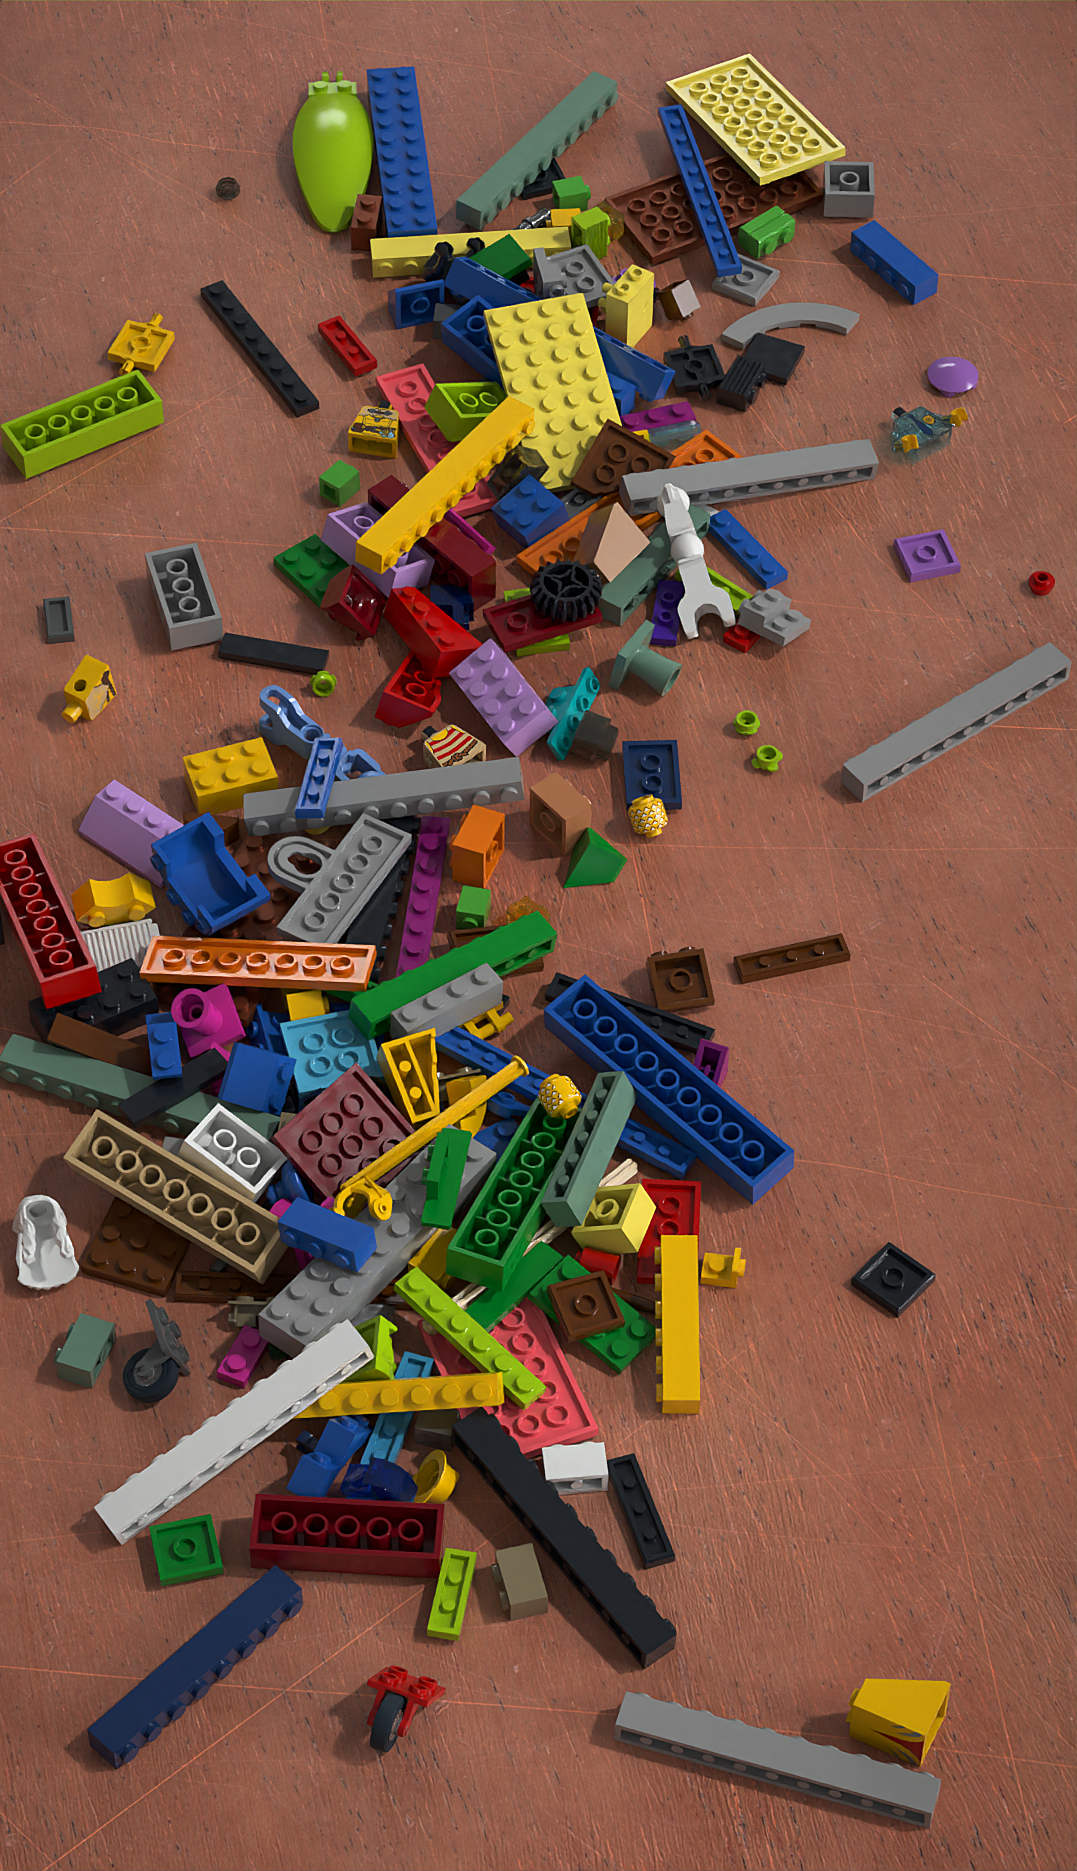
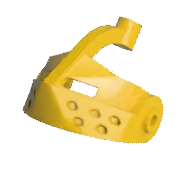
(364, 1191)

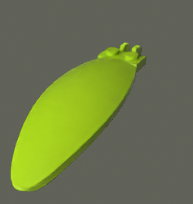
(333, 151)

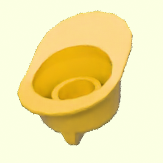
(435, 1479)

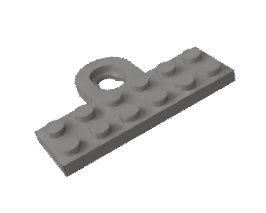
(343, 883)

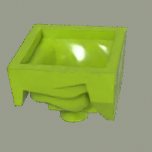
(376, 1335)

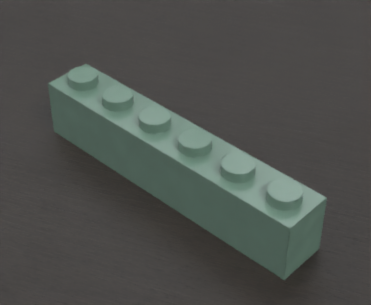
(642, 574)
(589, 1149)

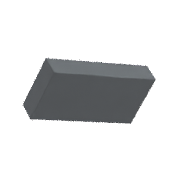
(58, 620)

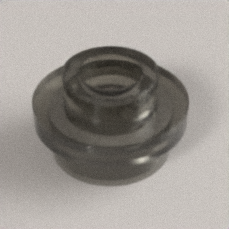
(227, 188)

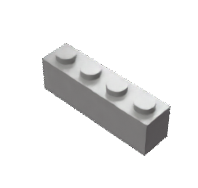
(449, 1004)

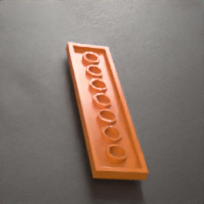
(258, 963)

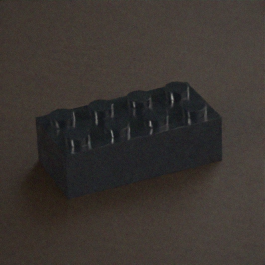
(115, 1010)

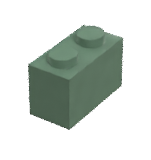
(85, 1350)

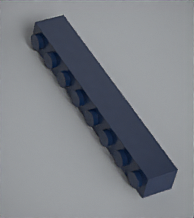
(195, 1667)

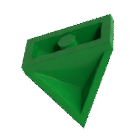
(593, 861)

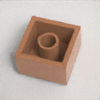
(559, 812)

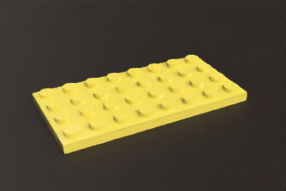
(755, 119)
(556, 367)

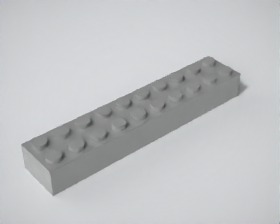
(330, 1294)

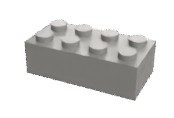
(184, 596)

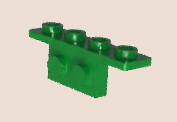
(444, 1176)

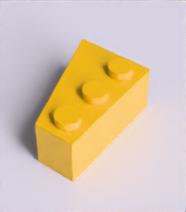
(412, 1076)

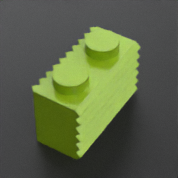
(591, 229)

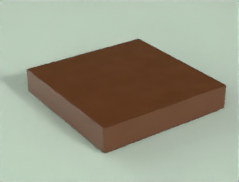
(585, 1306)

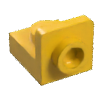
(722, 1269)

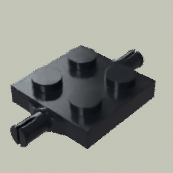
(695, 368)

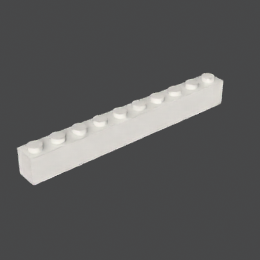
(234, 1431)

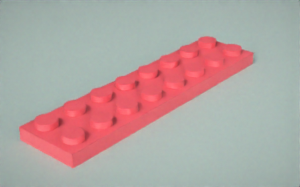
(408, 393)

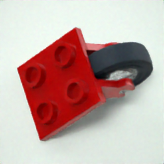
(390, 1711)

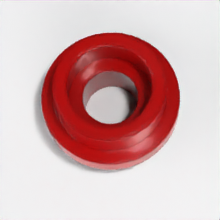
(1041, 583)

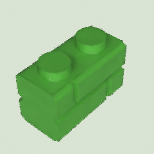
(766, 232)

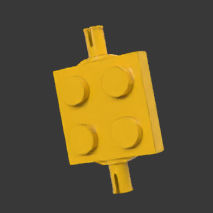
(141, 345)

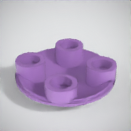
(952, 375)

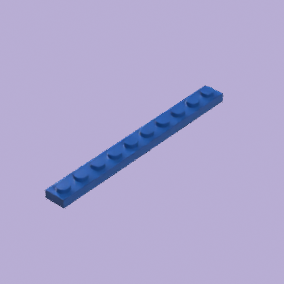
(700, 191)
(634, 1138)

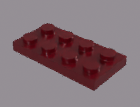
(520, 625)

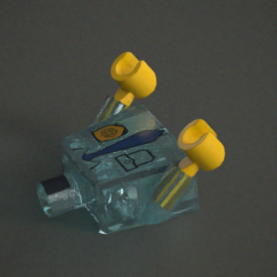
(922, 431)

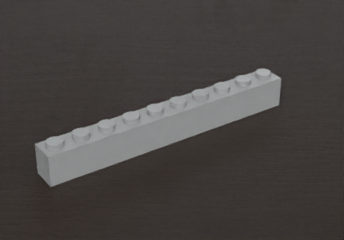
(753, 475)
(955, 721)
(390, 796)
(777, 1759)

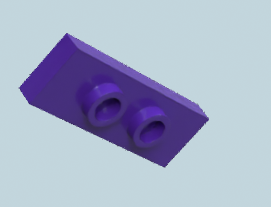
(666, 612)

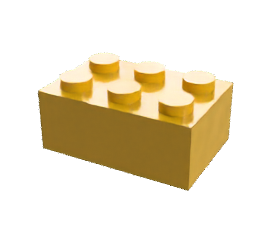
(226, 773)

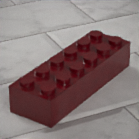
(456, 556)
(347, 1535)

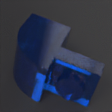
(454, 602)
(379, 1481)

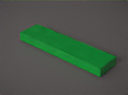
(530, 1271)

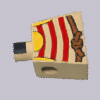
(451, 747)

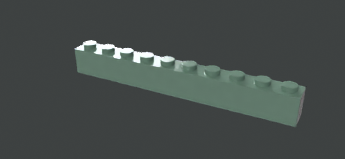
(536, 150)
(106, 1085)

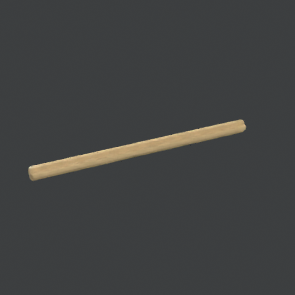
(545, 1233)

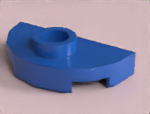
(505, 1105)

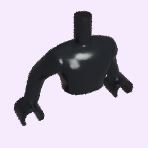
(441, 260)

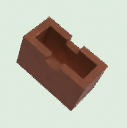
(366, 221)

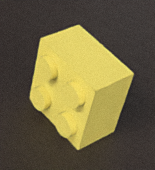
(616, 1219)

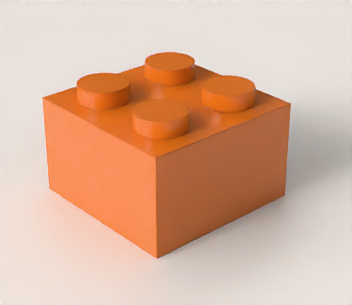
(477, 846)

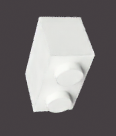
(576, 1467)

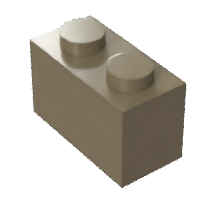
(520, 1582)

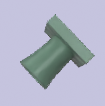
(643, 662)

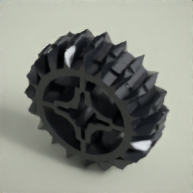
(565, 590)

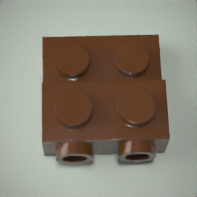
(680, 979)

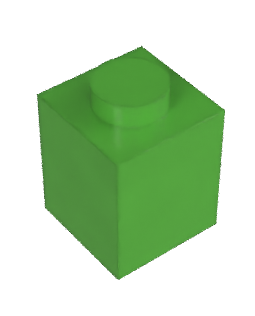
(570, 193)
(339, 483)
(473, 908)

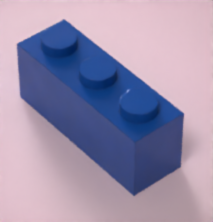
(327, 1235)

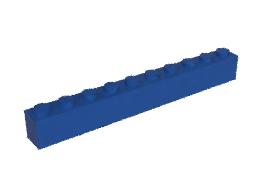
(648, 375)

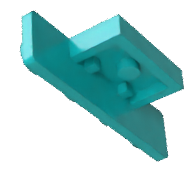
(568, 708)

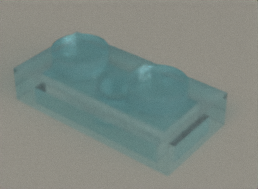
(684, 431)

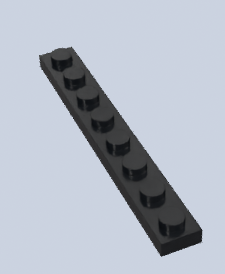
(260, 349)

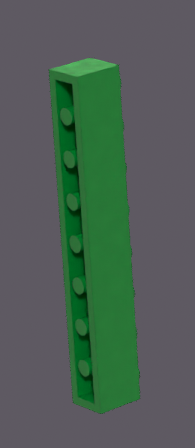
(502, 950)

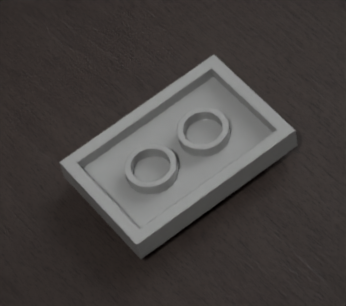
(583, 273)

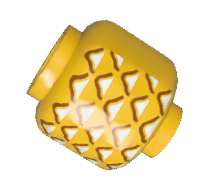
(647, 815)
(559, 1096)

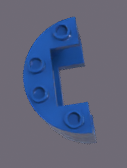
(205, 876)

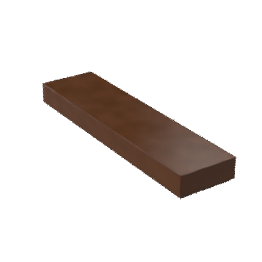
(791, 958)
(99, 1045)

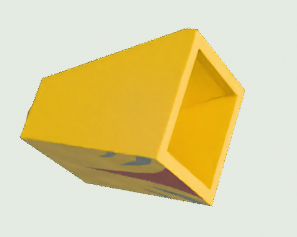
(898, 1715)

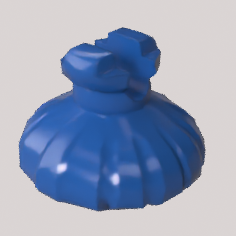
(290, 1187)

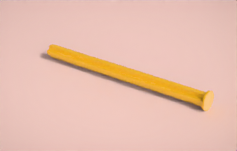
(449, 1116)

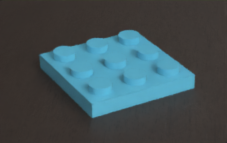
(326, 1049)

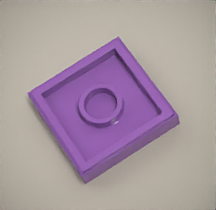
(926, 555)

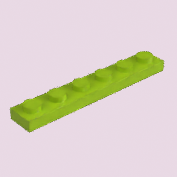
(469, 1337)

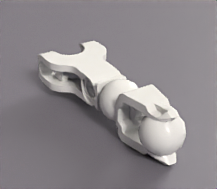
(687, 552)

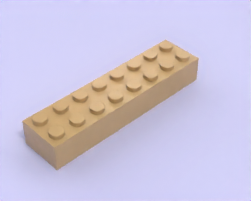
(177, 1195)

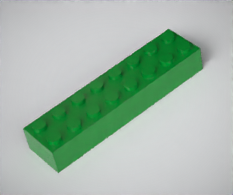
(510, 1202)

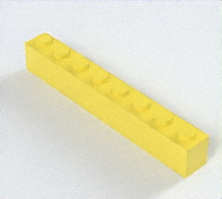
(409, 254)

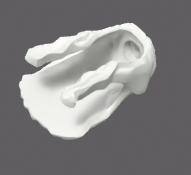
(43, 1244)

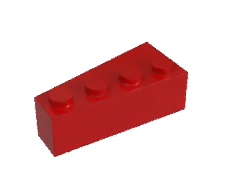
(429, 631)

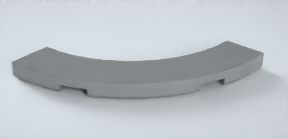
(789, 315)

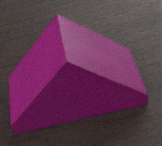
(712, 1060)

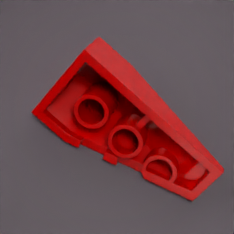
(409, 695)

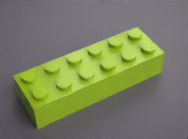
(82, 423)

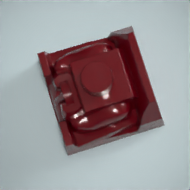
(354, 602)

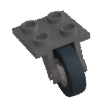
(154, 1370)

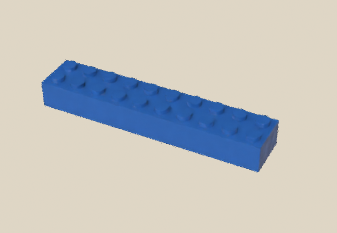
(400, 152)
(670, 1089)

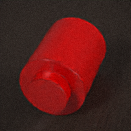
(598, 1260)

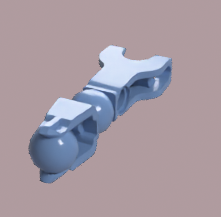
(298, 732)

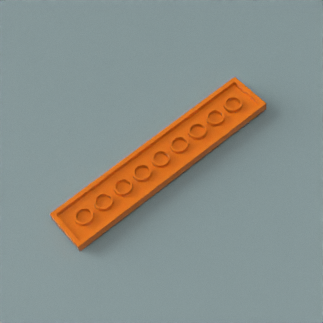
(564, 540)

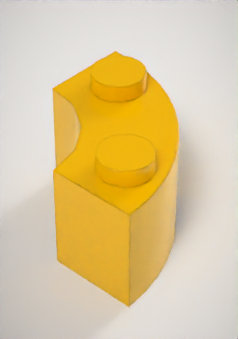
(113, 901)
(304, 1003)

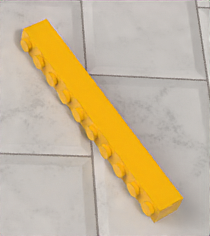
(444, 485)

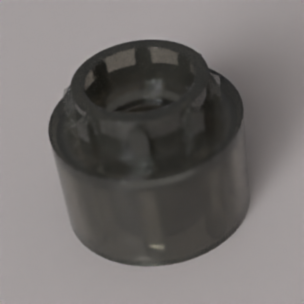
(594, 737)

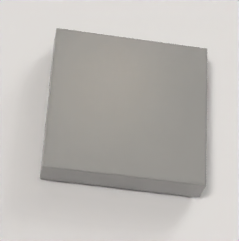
(751, 284)

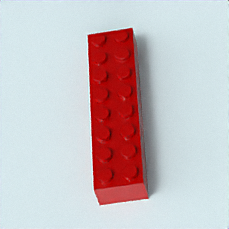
(44, 924)

